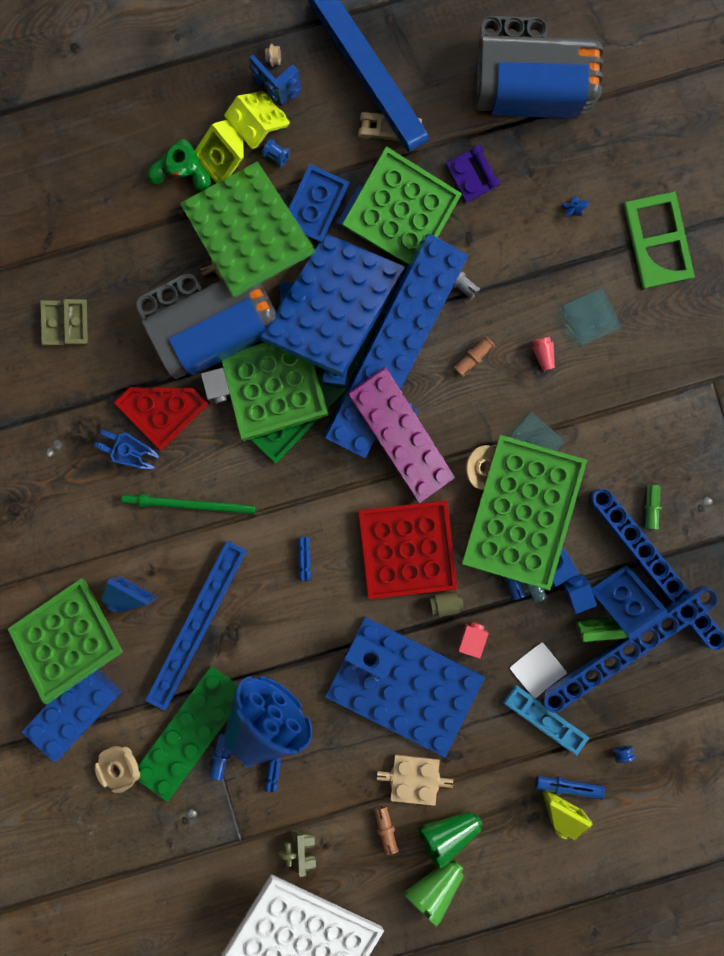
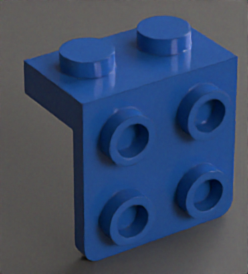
(283, 88)

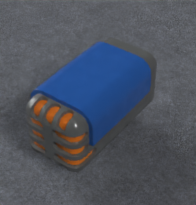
(535, 73)
(203, 325)

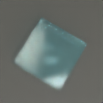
(538, 433)

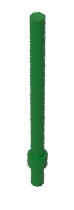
(145, 500)

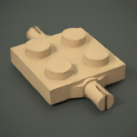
(414, 779)

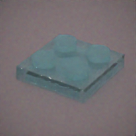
(591, 317)

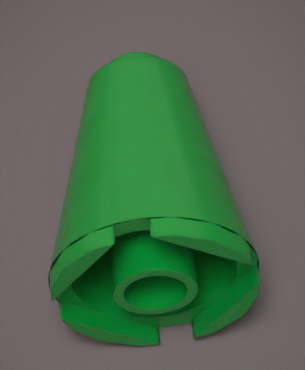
(449, 836)

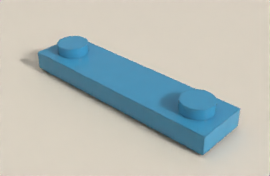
(546, 721)

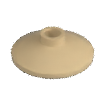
(480, 456)

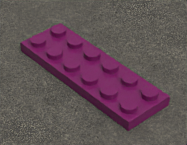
(401, 434)

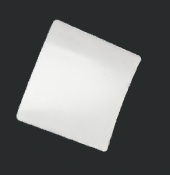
(538, 670)

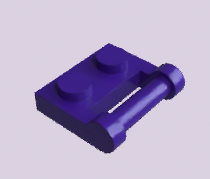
(466, 177)

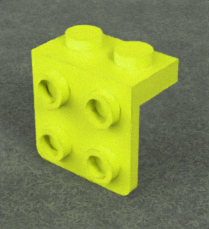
(255, 116)

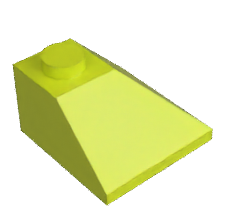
(220, 150)
(566, 817)

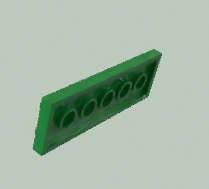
(188, 734)

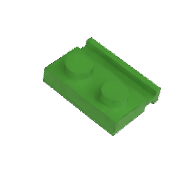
(599, 629)

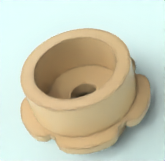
(273, 55)

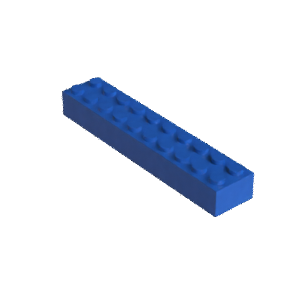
(399, 334)

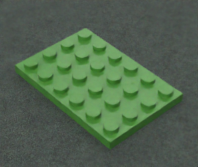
(247, 229)
(524, 512)

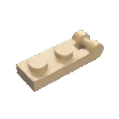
(382, 131)

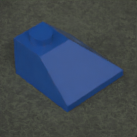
(124, 595)

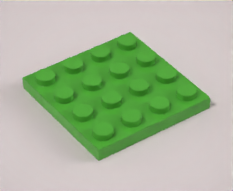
(400, 206)
(272, 390)
(64, 641)

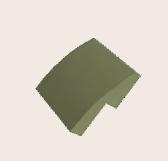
(64, 322)

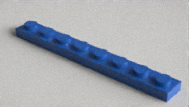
(196, 625)

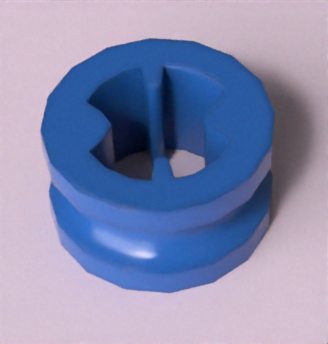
(624, 754)

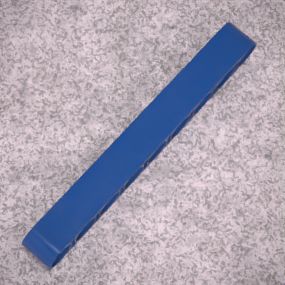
(371, 73)
(647, 562)
(622, 659)

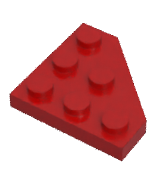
(161, 411)

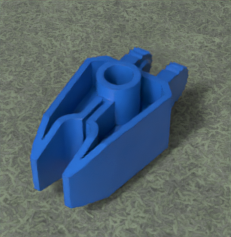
(123, 450)

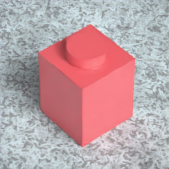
(473, 640)

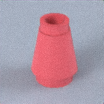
(544, 352)

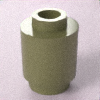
(446, 604)

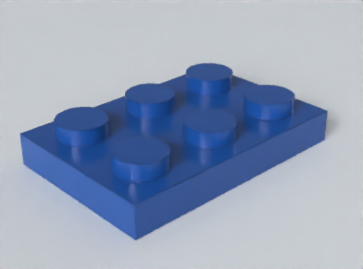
(318, 202)
(629, 602)

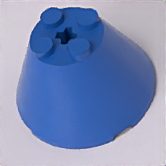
(265, 722)

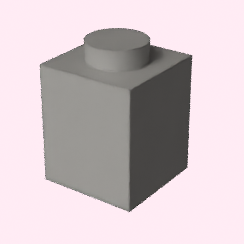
(216, 385)

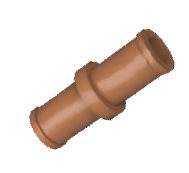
(474, 356)
(386, 830)

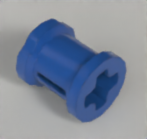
(276, 153)

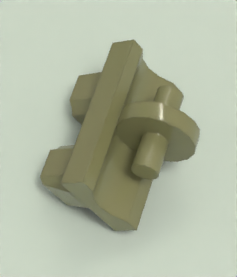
(295, 852)

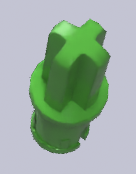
(652, 507)

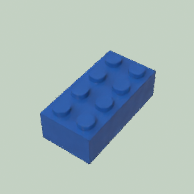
(71, 715)

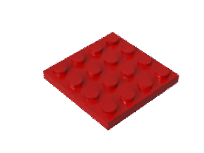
(407, 549)

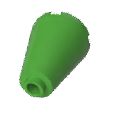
(435, 891)

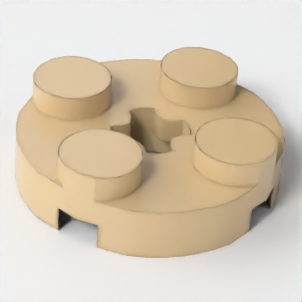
(125, 761)

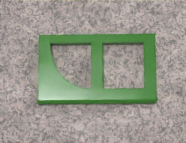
(649, 272)

